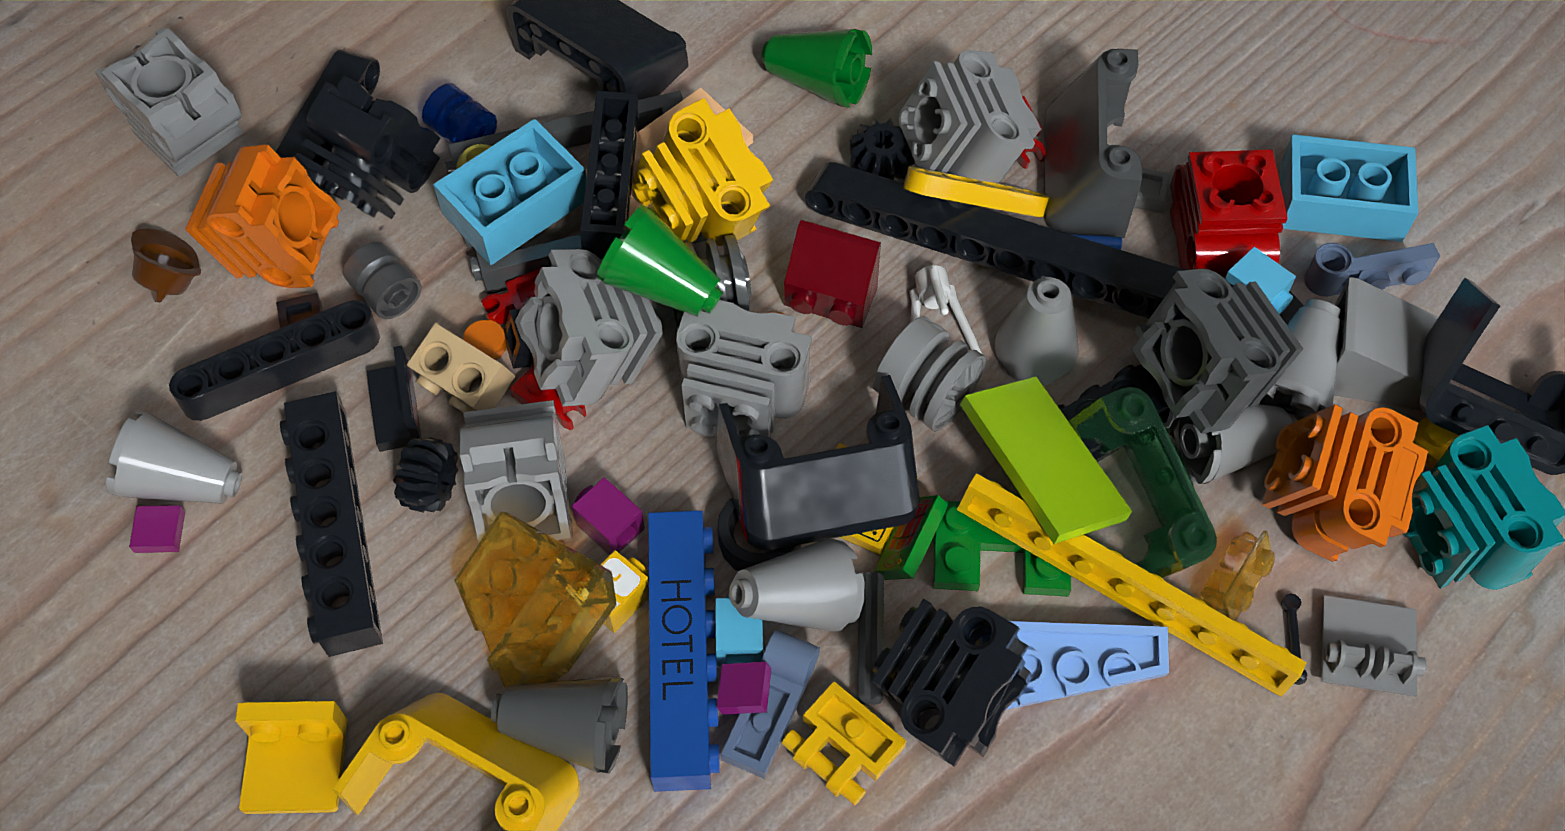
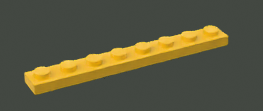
(1136, 589)

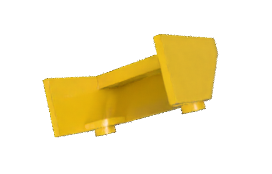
(536, 783)

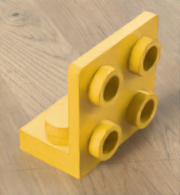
(292, 756)

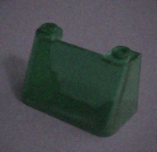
(1135, 422)

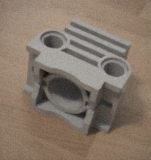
(173, 102)
(968, 118)
(585, 329)
(741, 361)
(516, 467)

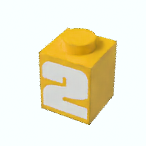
(630, 588)

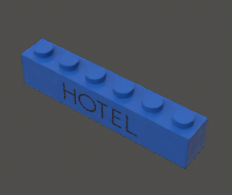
(679, 652)

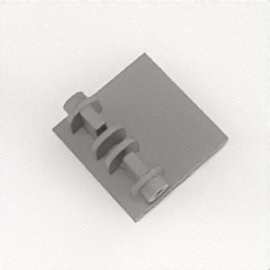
(1370, 646)

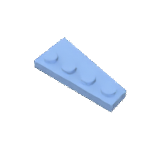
(1088, 658)

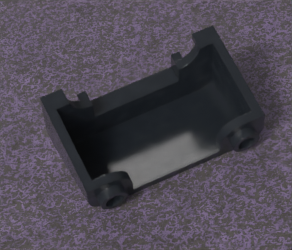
(603, 40)

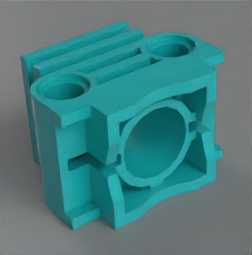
(1483, 514)

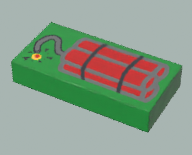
(910, 541)

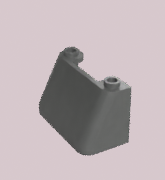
(1086, 179)

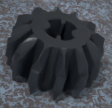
(881, 150)
(426, 474)

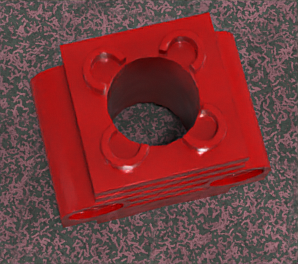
(1226, 208)

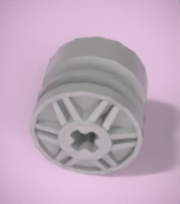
(930, 372)

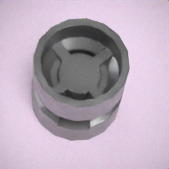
(382, 280)

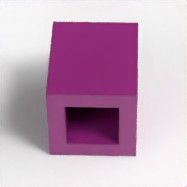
(607, 516)

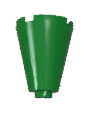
(822, 62)
(659, 266)

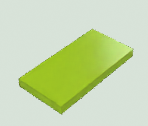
(1045, 459)

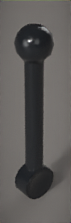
(1291, 604)

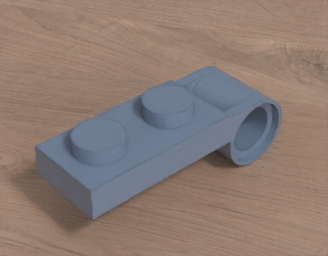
(1335, 264)
(759, 735)

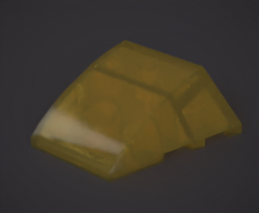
(533, 601)

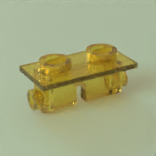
(1249, 562)

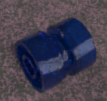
(456, 116)

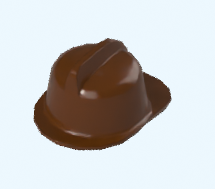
(163, 262)

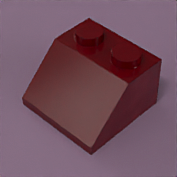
(832, 274)

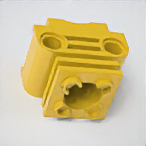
(703, 177)

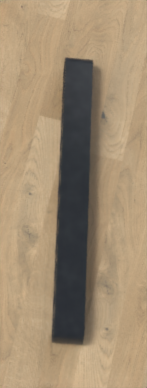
(992, 239)

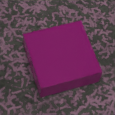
(157, 529)
(744, 688)

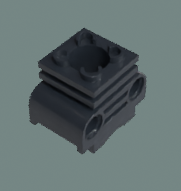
(369, 145)
(944, 674)

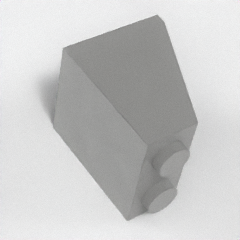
(1380, 346)

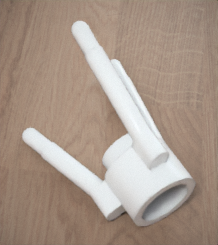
(935, 293)

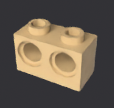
(463, 367)

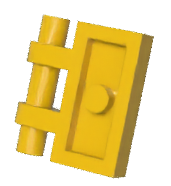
(853, 732)

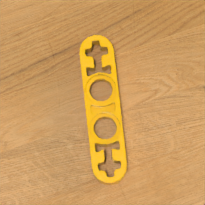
(975, 192)

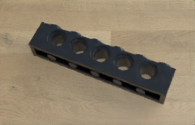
(357, 621)

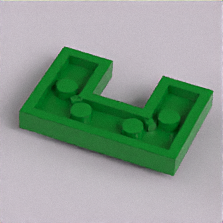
(958, 557)

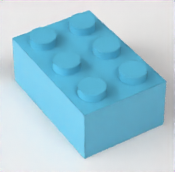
(1349, 187)
(512, 191)

